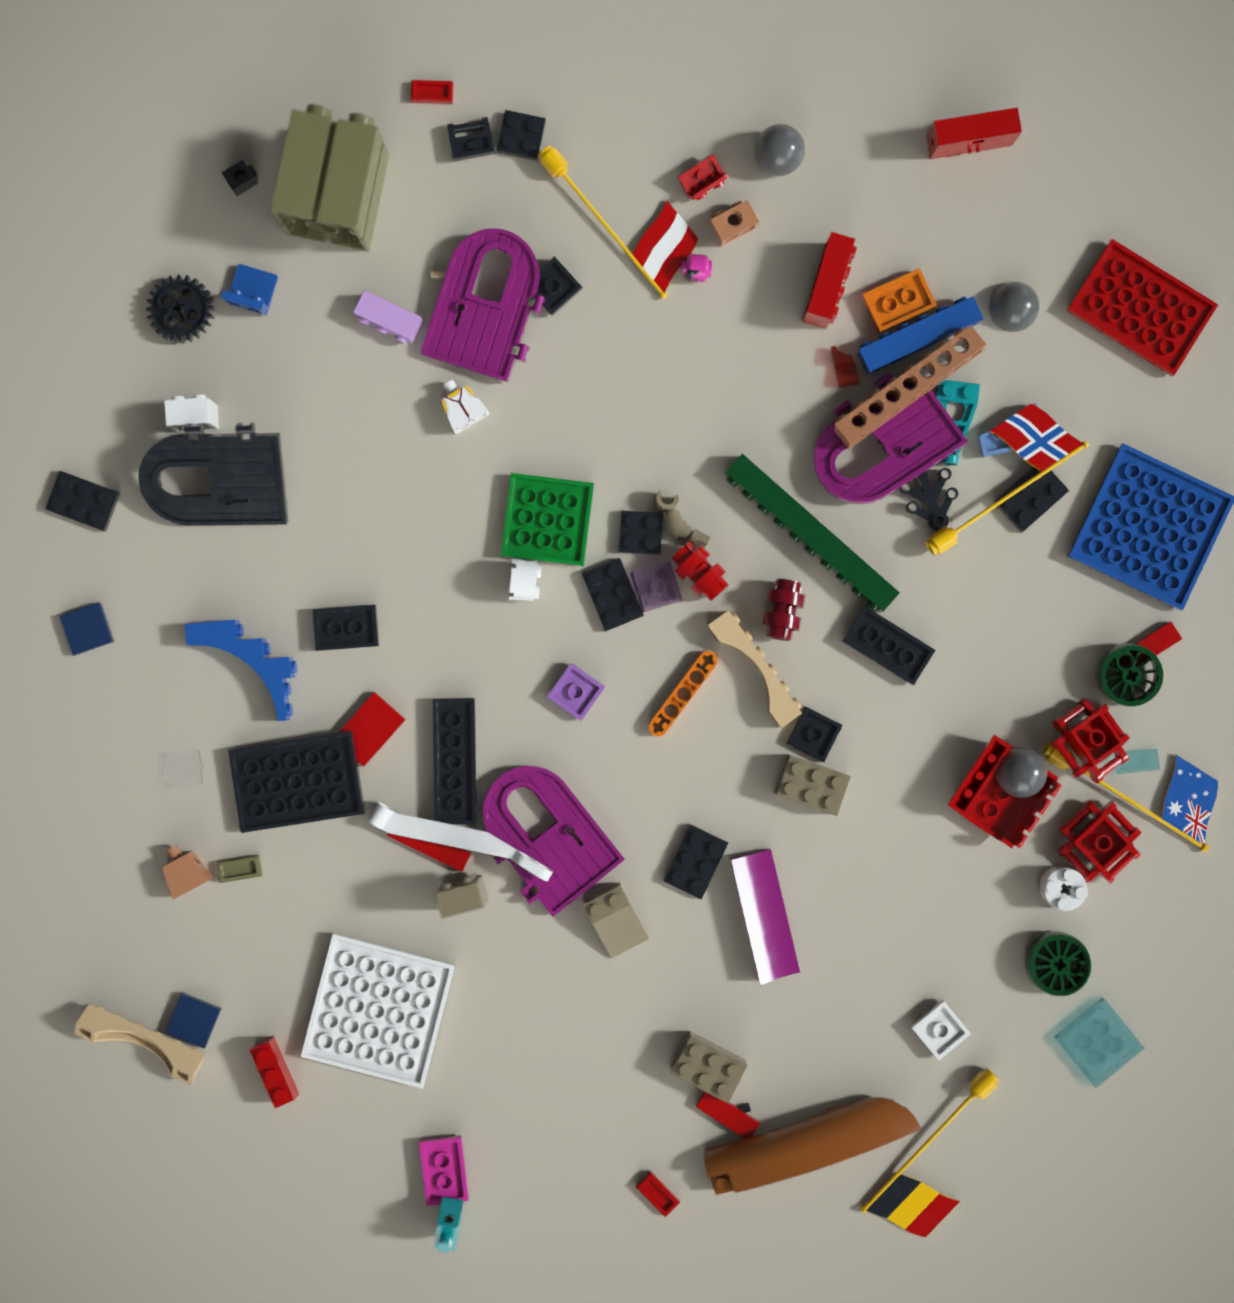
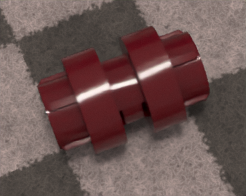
(785, 601)

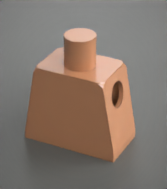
(184, 872)

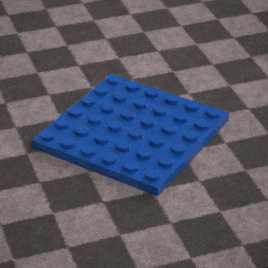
(1151, 527)

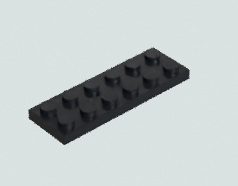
(454, 760)

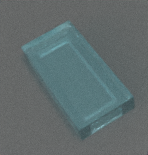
(1140, 761)

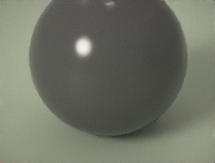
(779, 150)
(1014, 306)
(1022, 773)

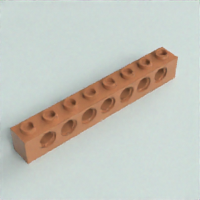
(966, 338)

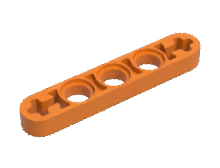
(690, 686)

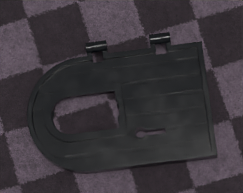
(237, 471)

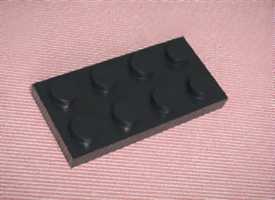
(888, 645)

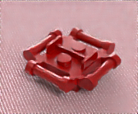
(1091, 740)
(1100, 842)

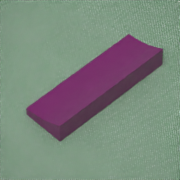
(765, 915)

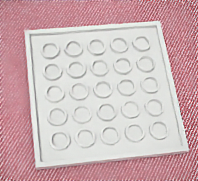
(378, 1010)

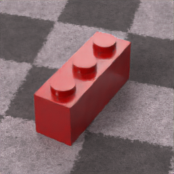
(274, 1072)

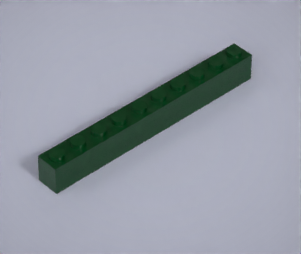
(811, 533)

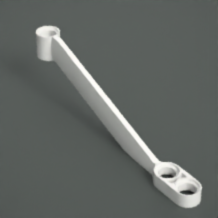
(452, 835)

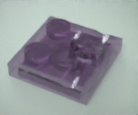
(656, 586)

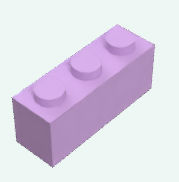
(388, 317)

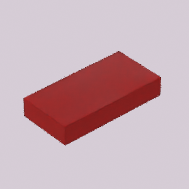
(432, 91)
(657, 1193)

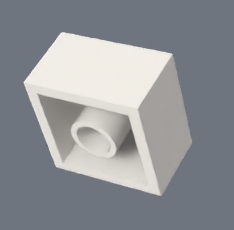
(193, 411)

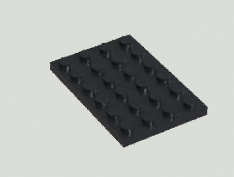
(296, 781)

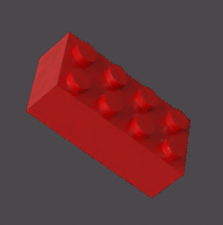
(829, 279)

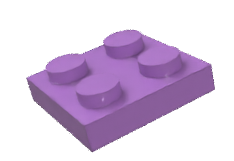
(576, 691)

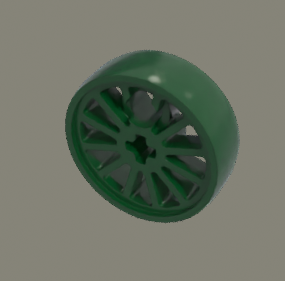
(1115, 653)
(1082, 971)

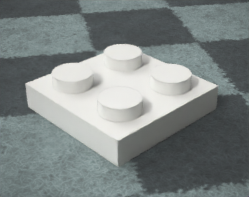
(940, 1030)

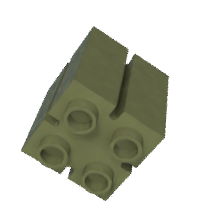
(330, 178)

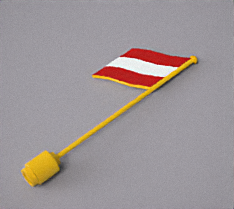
(661, 246)

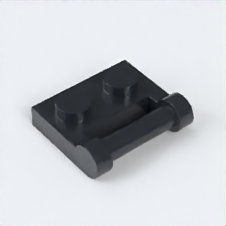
(470, 145)

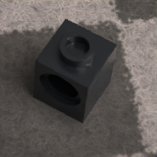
(232, 173)

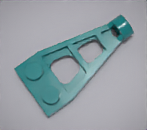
(958, 393)

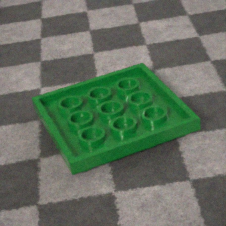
(547, 519)

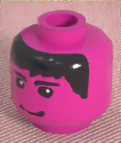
(696, 268)

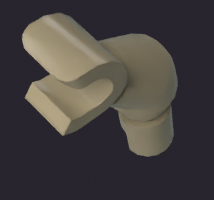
(676, 525)

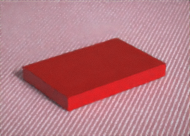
(373, 727)

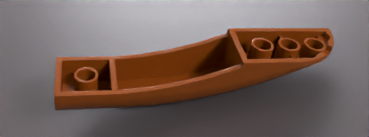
(808, 1144)

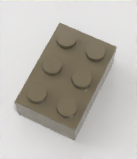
(812, 785)
(461, 896)
(709, 1067)

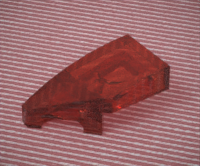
(844, 368)

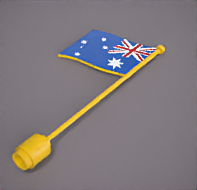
(1186, 801)

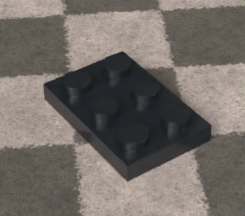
(1033, 500)
(82, 501)
(612, 594)
(345, 627)
(696, 861)

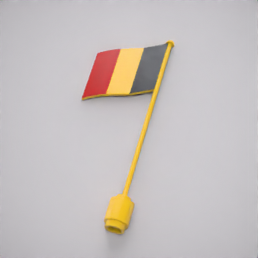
(911, 1201)

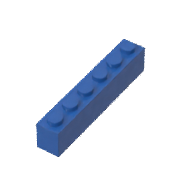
(918, 336)

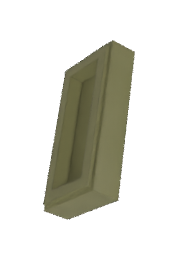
(239, 869)

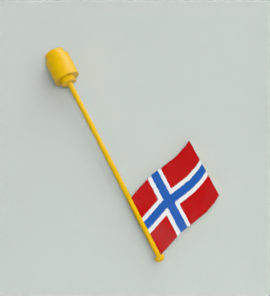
(1037, 442)

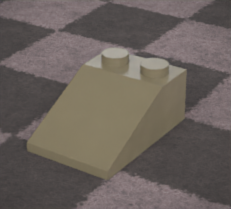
(615, 920)

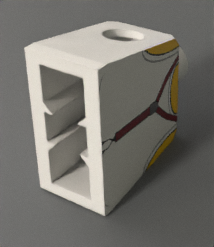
(462, 406)

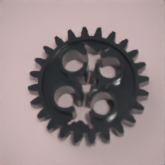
(162, 314)

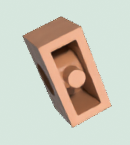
(724, 231)

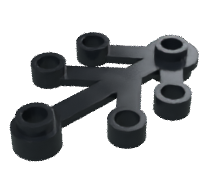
(930, 497)

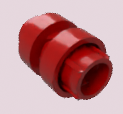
(690, 558)

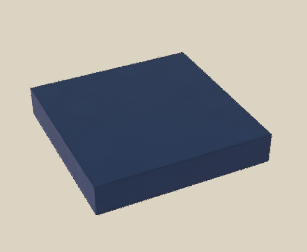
(87, 629)
(193, 1020)

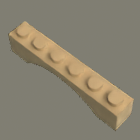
(780, 704)
(99, 1025)

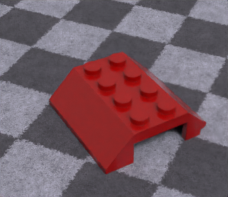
(992, 809)

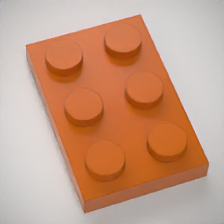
(899, 300)

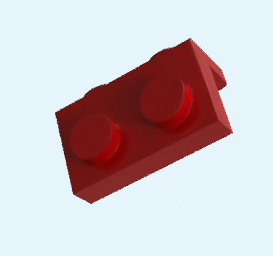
(702, 177)

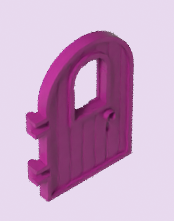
(486, 328)
(920, 422)
(573, 865)

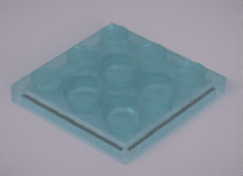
(1099, 1042)

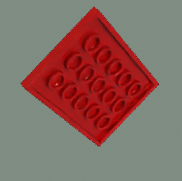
(1142, 307)

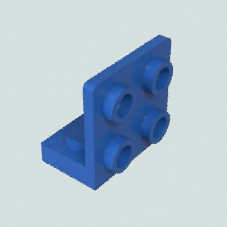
(251, 289)

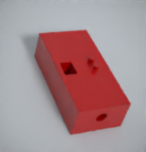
(973, 133)

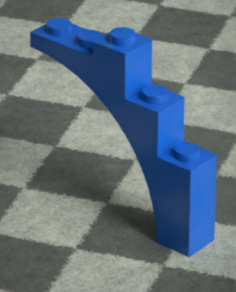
(273, 671)

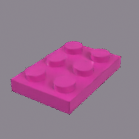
(443, 1169)

